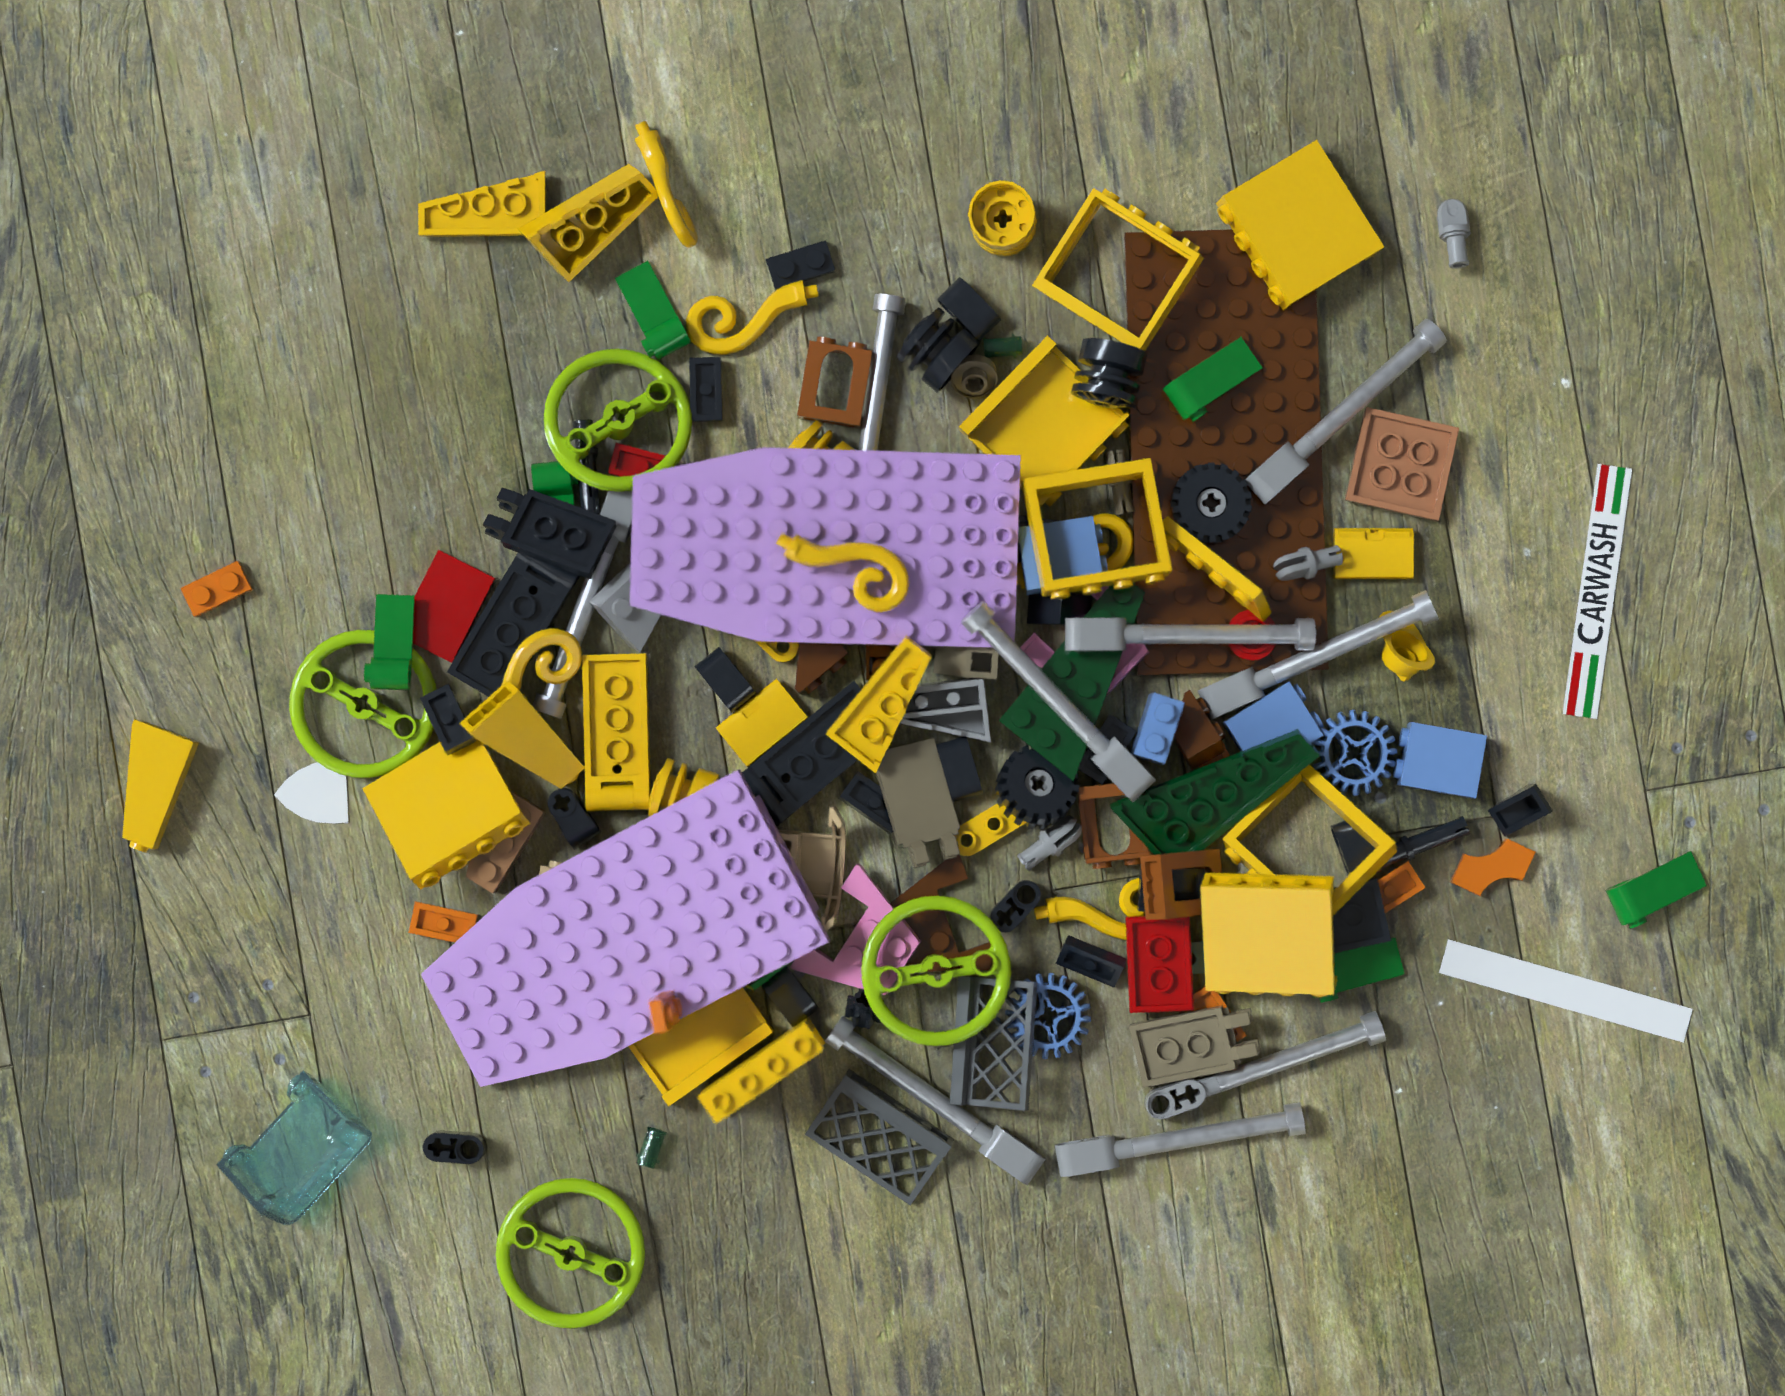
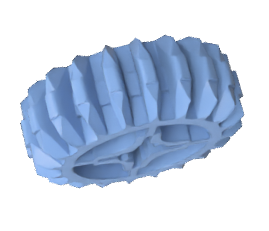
(1364, 765)
(1074, 1009)

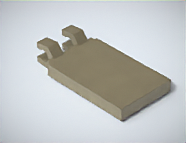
(918, 800)
(1190, 1044)

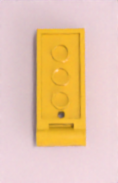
(616, 731)

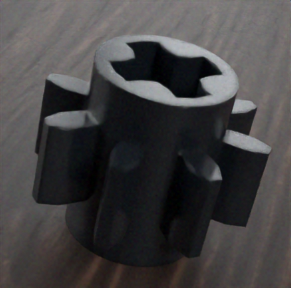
(860, 1010)

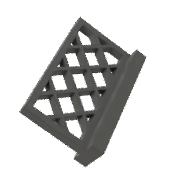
(966, 1053)
(898, 1117)

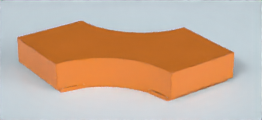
(1507, 861)

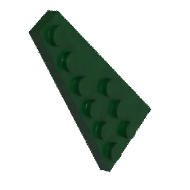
(1083, 678)
(1208, 801)

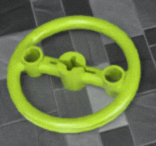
(629, 411)
(305, 679)
(1000, 968)
(509, 1235)

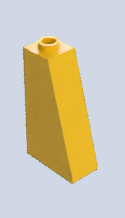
(519, 733)
(154, 781)

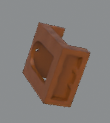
(861, 364)
(1092, 850)
(1159, 882)

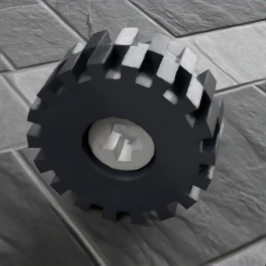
(1224, 486)
(1031, 805)

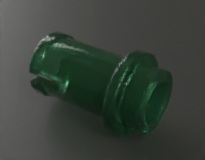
(1003, 346)
(651, 1147)

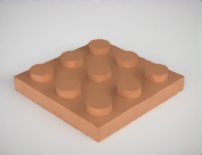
(1401, 464)

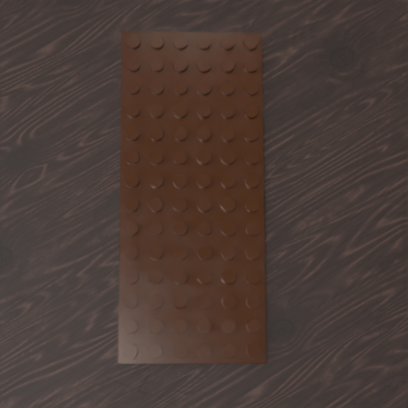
(1238, 430)

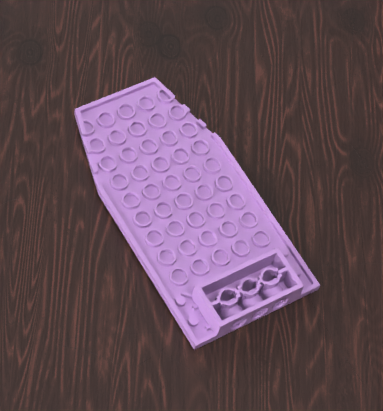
(713, 559)
(576, 954)

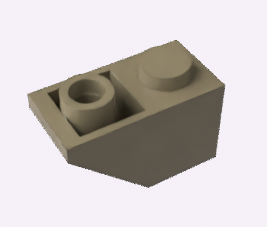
(966, 661)

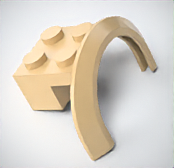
(821, 862)

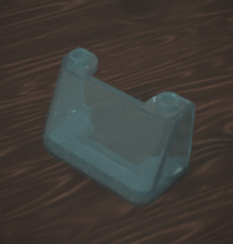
(297, 1152)

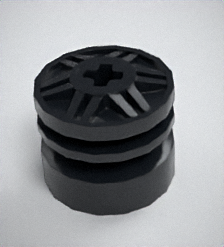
(936, 349)
(1107, 379)

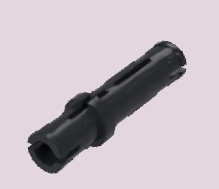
(588, 495)
(1429, 839)

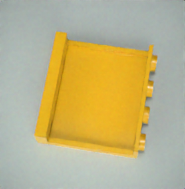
(1298, 225)
(1042, 420)
(444, 810)
(1268, 934)
(701, 1044)
(761, 1070)

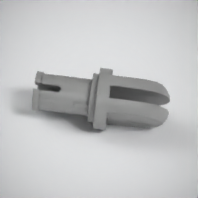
(1454, 229)
(1306, 562)
(1051, 842)

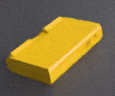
(1375, 553)
(761, 722)

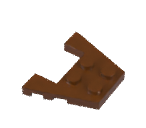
(932, 925)

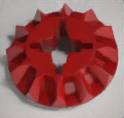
(1251, 651)

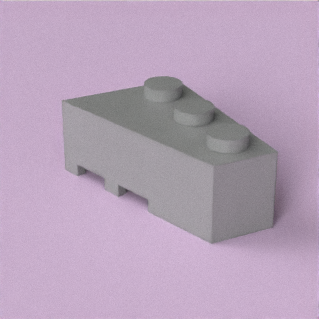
(629, 622)
(950, 708)

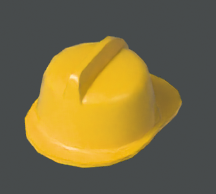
(1406, 652)

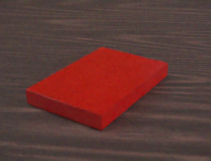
(448, 605)
(1159, 964)

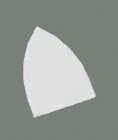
(316, 794)

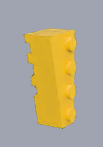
(589, 221)

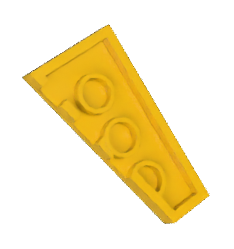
(486, 210)
(1218, 570)
(876, 711)

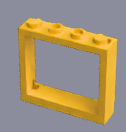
(1136, 218)
(1085, 478)
(1383, 844)

